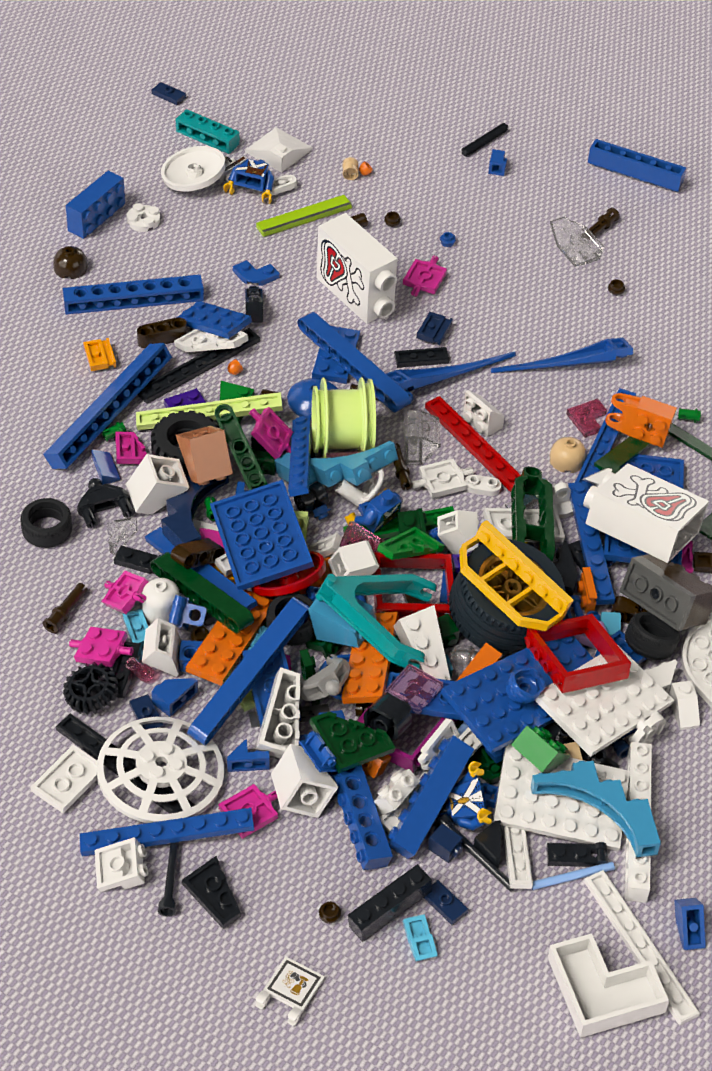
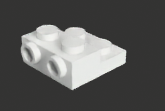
(396, 791)
(120, 865)

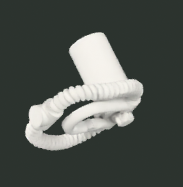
(368, 492)

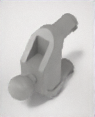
(326, 681)

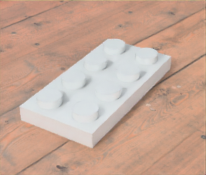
(501, 520)

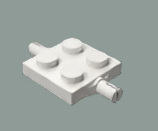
(442, 478)

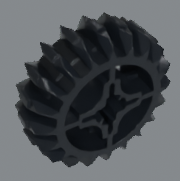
(88, 684)

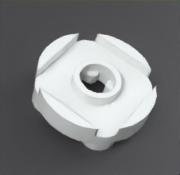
(149, 213)
(647, 728)

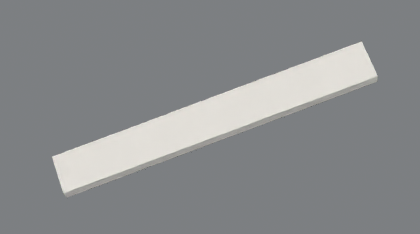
(640, 944)

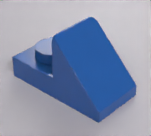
(243, 760)

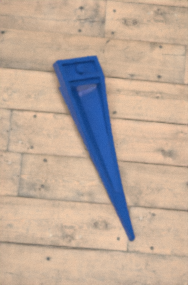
(597, 353)
(418, 378)

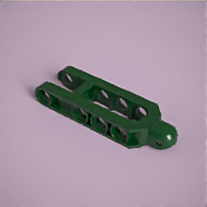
(240, 448)
(532, 484)

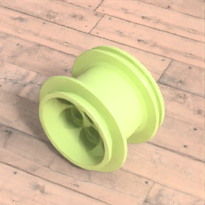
(343, 417)

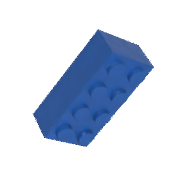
(95, 204)

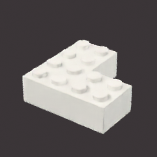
(604, 998)

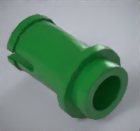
(688, 414)
(110, 432)
(209, 514)

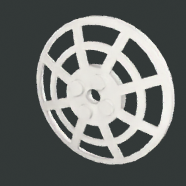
(156, 775)

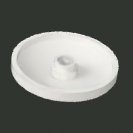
(193, 168)

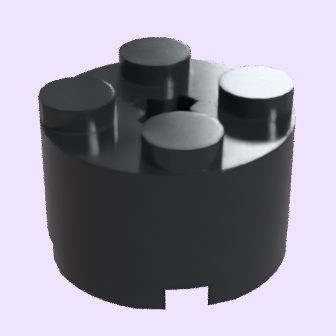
(389, 715)

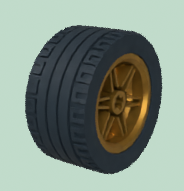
(480, 618)

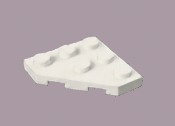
(203, 341)

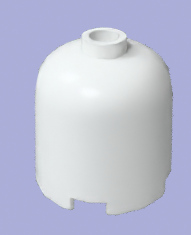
(159, 599)

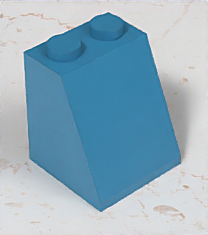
(332, 627)

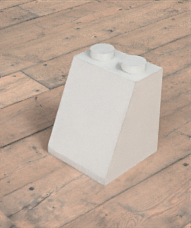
(155, 482)
(300, 784)

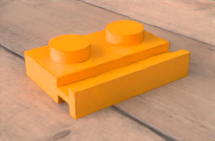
(99, 354)

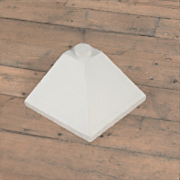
(279, 149)

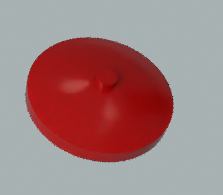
(295, 581)

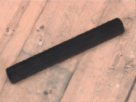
(484, 139)

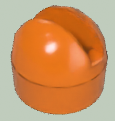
(365, 168)
(235, 367)

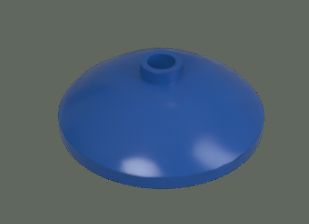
(300, 395)

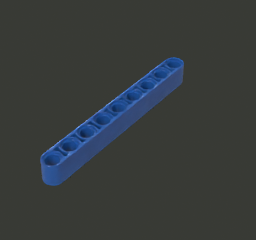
(353, 361)
(248, 671)

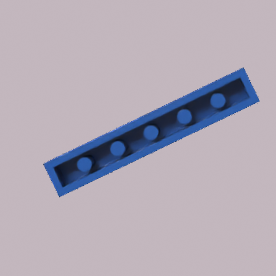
(636, 165)
(430, 796)

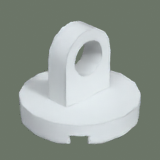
(561, 500)

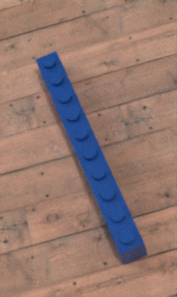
(107, 406)

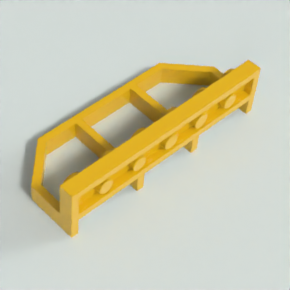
(524, 568)

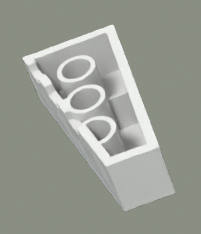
(423, 633)
(282, 715)

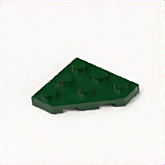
(351, 740)

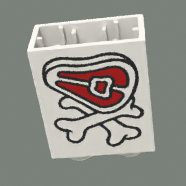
(356, 268)
(645, 512)

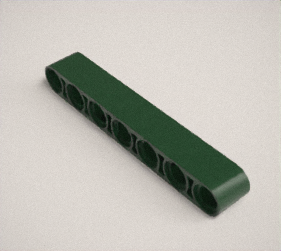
(203, 593)

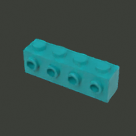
(207, 131)

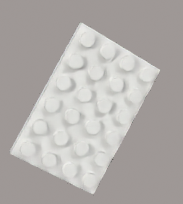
(606, 711)
(551, 813)

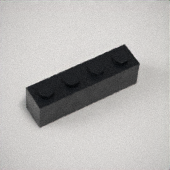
(390, 903)

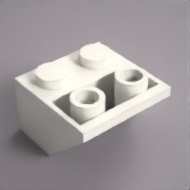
(482, 414)
(457, 529)
(354, 560)
(162, 647)

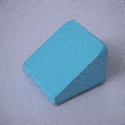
(611, 621)

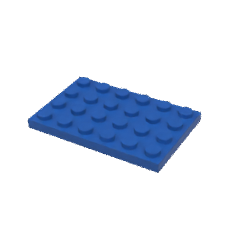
(261, 535)

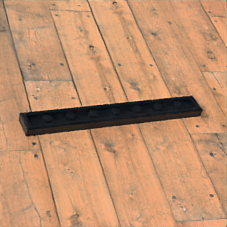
(192, 369)
(92, 743)

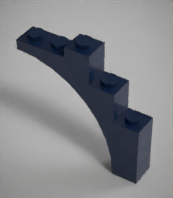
(179, 525)

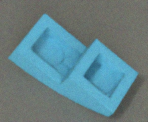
(419, 938)

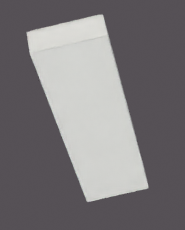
(517, 858)

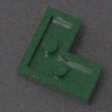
(307, 668)

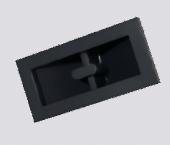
(489, 842)

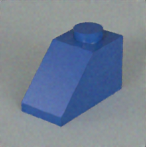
(173, 694)
(690, 923)

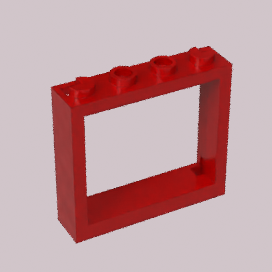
(426, 561)
(617, 662)

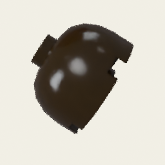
(70, 262)

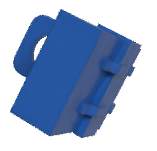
(182, 613)

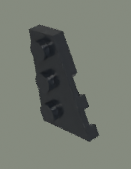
(212, 892)

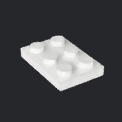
(67, 779)

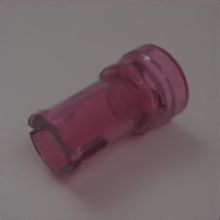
(142, 671)

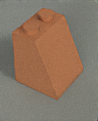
(205, 454)

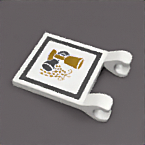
(293, 986)

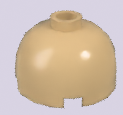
(568, 454)

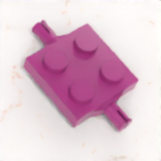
(424, 276)
(271, 432)
(125, 592)
(101, 646)
(259, 802)

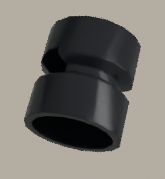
(315, 498)

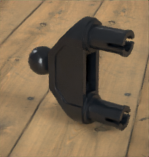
(103, 497)

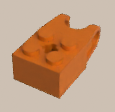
(642, 418)

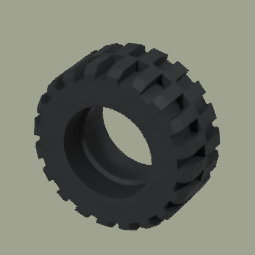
(164, 433)

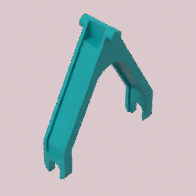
(340, 595)

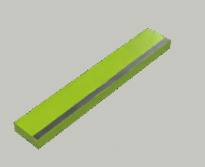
(303, 215)

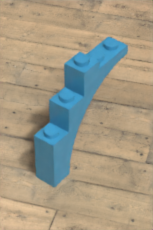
(353, 468)
(608, 796)

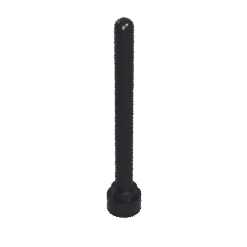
(482, 859)
(167, 906)

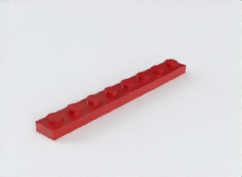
(473, 442)

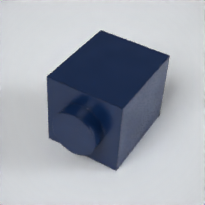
(445, 843)

